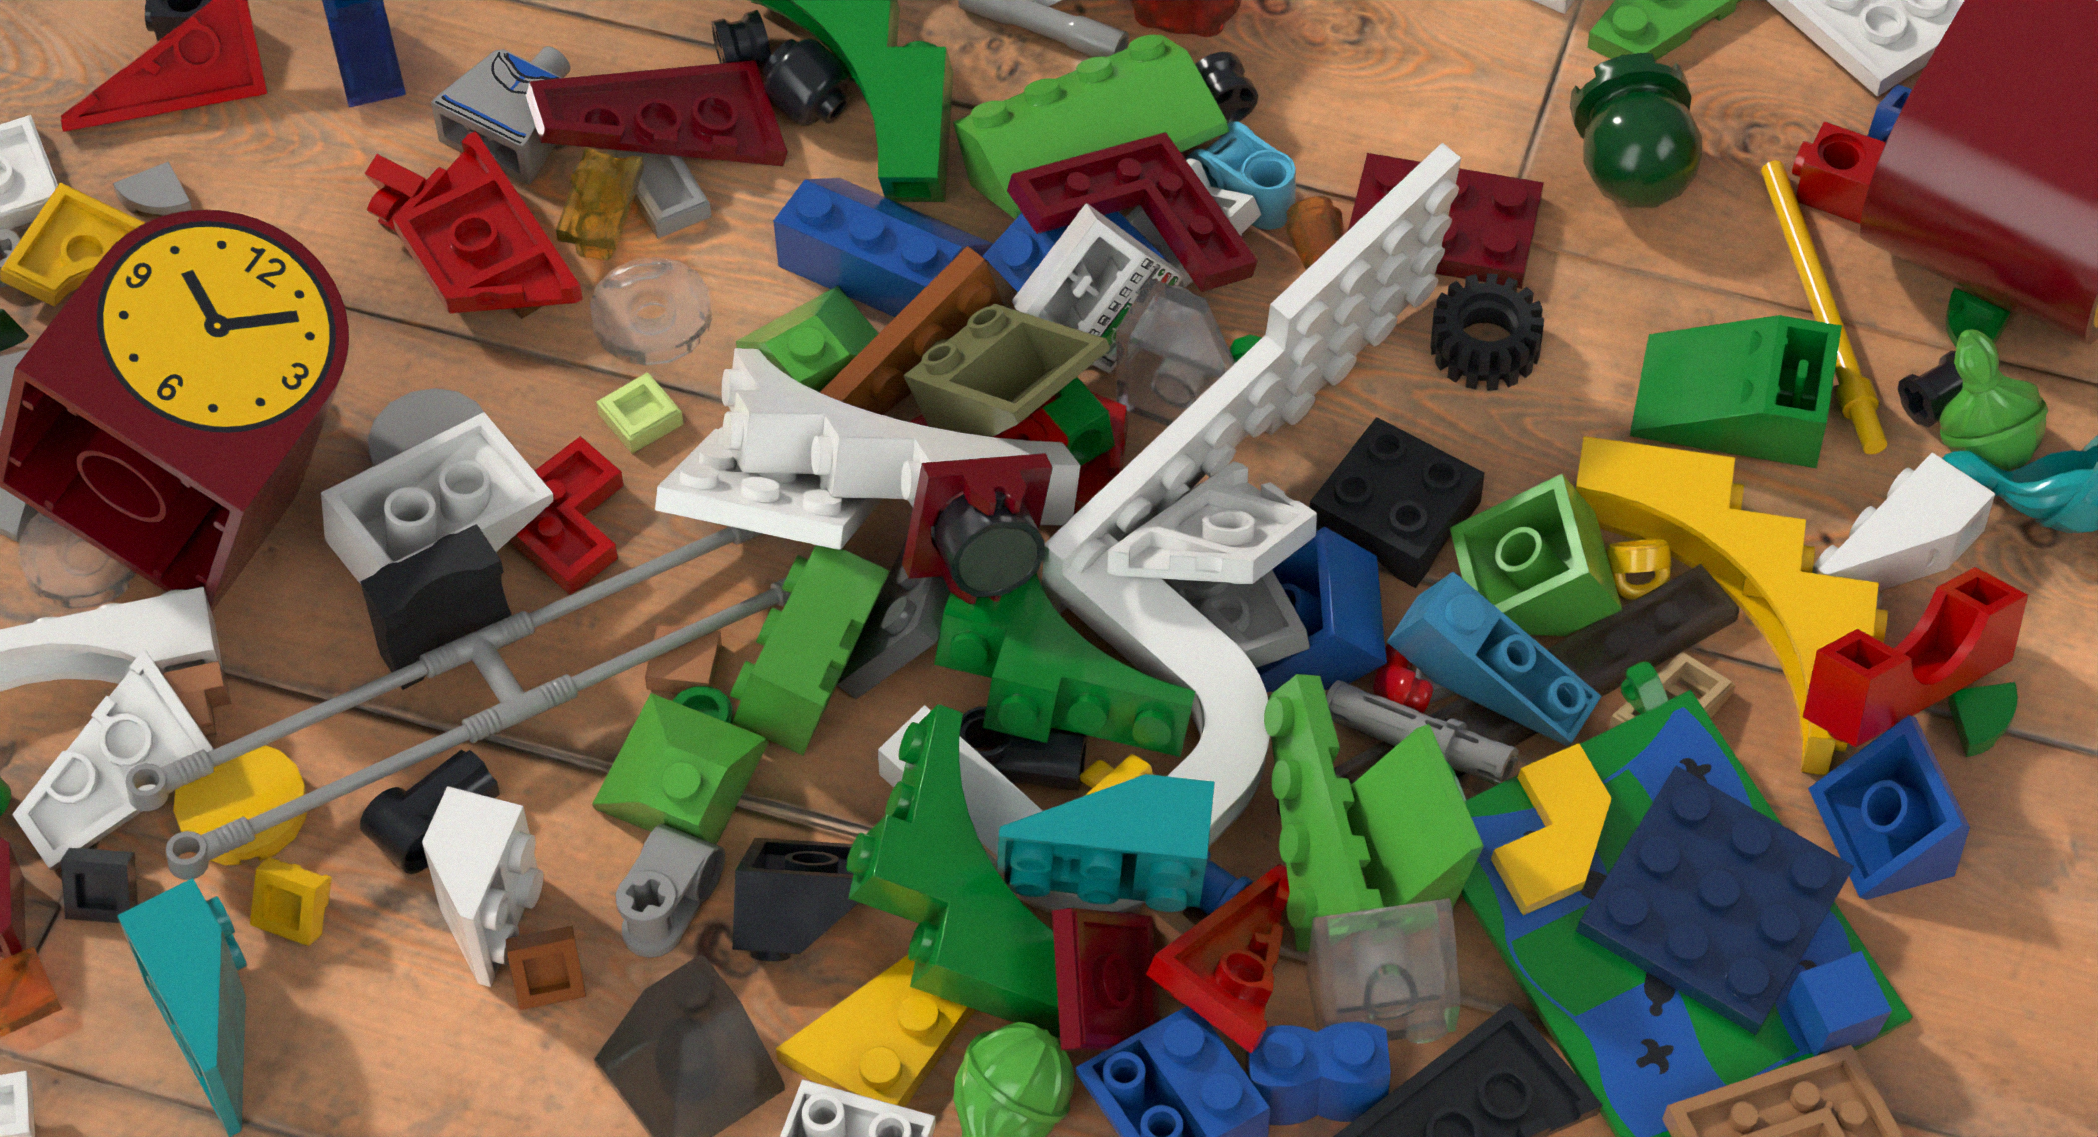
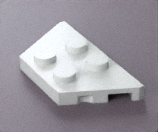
(1217, 533)

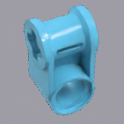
(1253, 169)

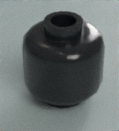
(806, 82)

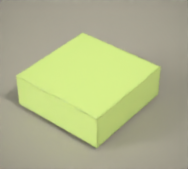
(639, 413)

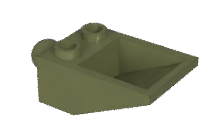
(999, 370)

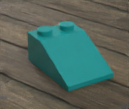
(192, 976)

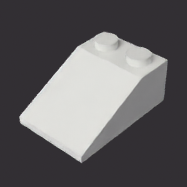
(432, 492)

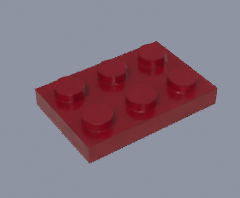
(1489, 224)

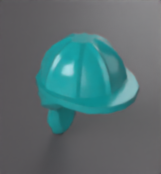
(2054, 489)

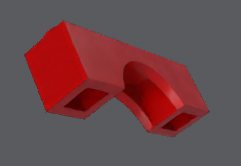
(1868, 687)

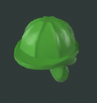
(1992, 413)
(1013, 1083)

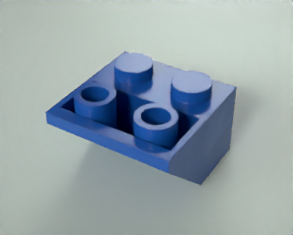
(1175, 1084)

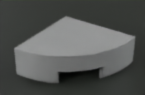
(153, 191)

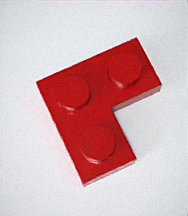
(561, 537)

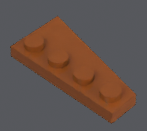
(938, 312)

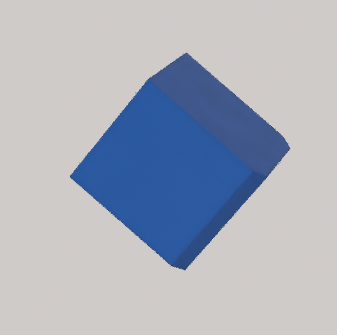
(1838, 1004)

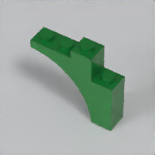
(1055, 677)
(930, 868)

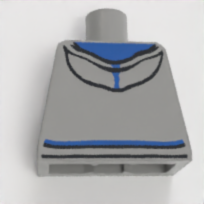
(496, 107)

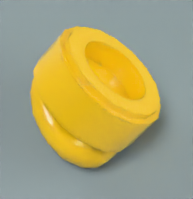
(1637, 557)

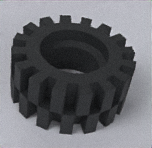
(1492, 305)

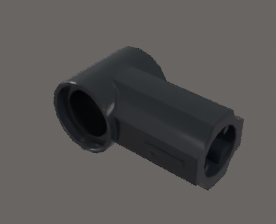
(1027, 760)
(401, 818)

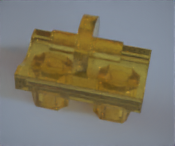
(599, 203)

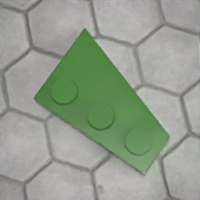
(1652, 25)

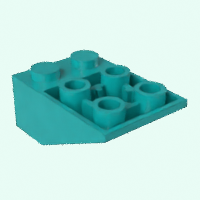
(1115, 844)

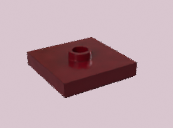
(1103, 977)

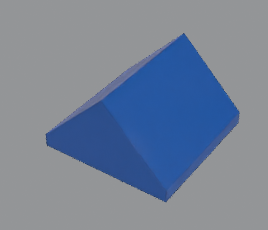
(1893, 813)

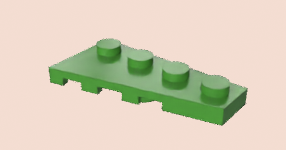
(1314, 805)

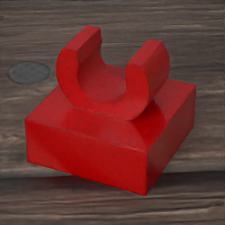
(395, 188)

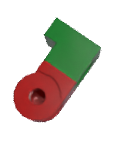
(1072, 418)

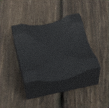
(1398, 499)
(435, 597)

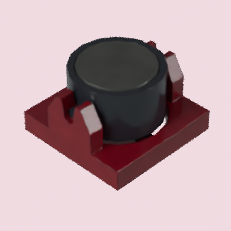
(988, 532)

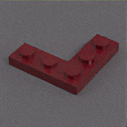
(1148, 175)

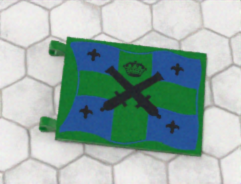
(1615, 1023)

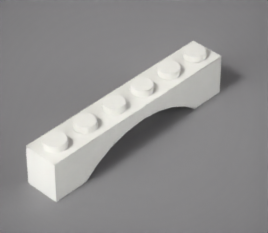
(105, 641)

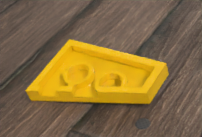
(877, 1038)

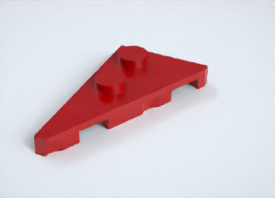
(195, 65)
(1228, 960)

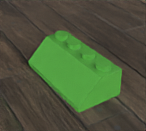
(1096, 107)

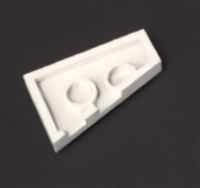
(85, 787)

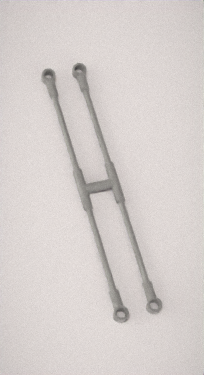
(478, 647)

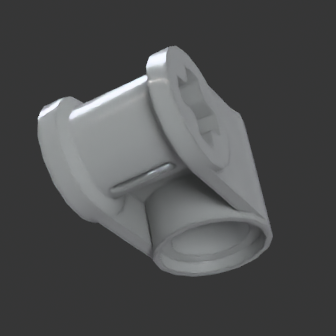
(666, 889)

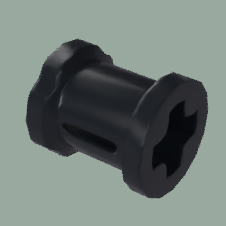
(1929, 393)

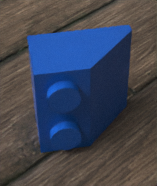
(1340, 606)

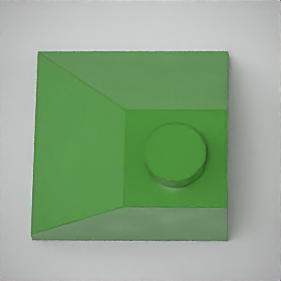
(814, 339)
(680, 770)

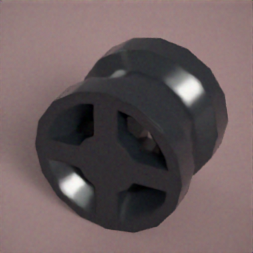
(741, 39)
(1228, 86)

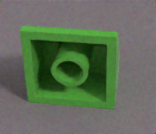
(1540, 560)

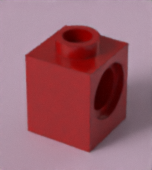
(1837, 171)

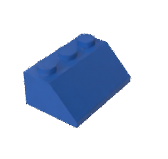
(865, 243)

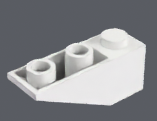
(1916, 531)

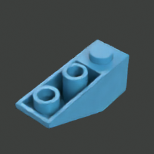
(1491, 660)

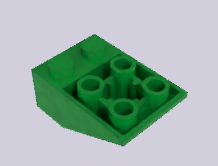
(1740, 388)

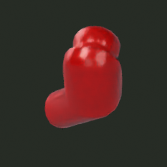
(1399, 684)

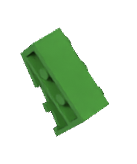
(807, 646)

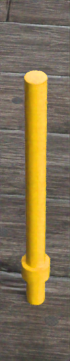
(1854, 392)

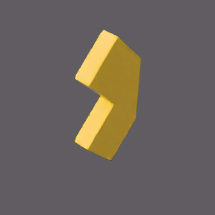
(1557, 857)

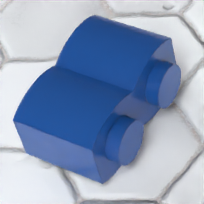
(1320, 1072)

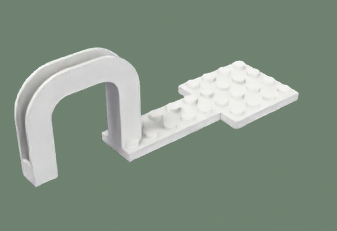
(1309, 340)

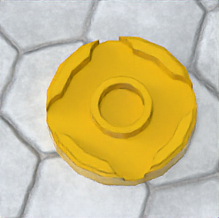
(243, 789)

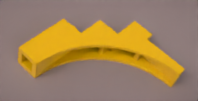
(1750, 554)

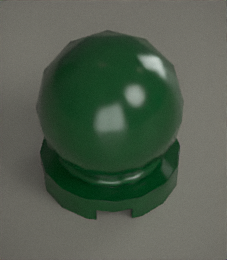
(1637, 130)

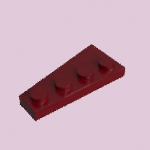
(667, 111)

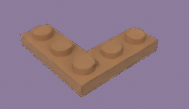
(1805, 1099)

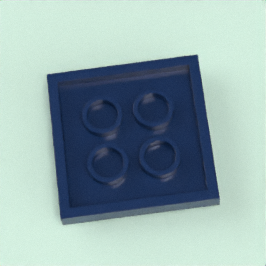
(1715, 899)

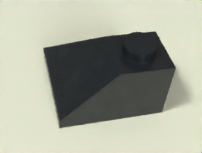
(789, 895)

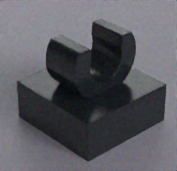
(98, 884)

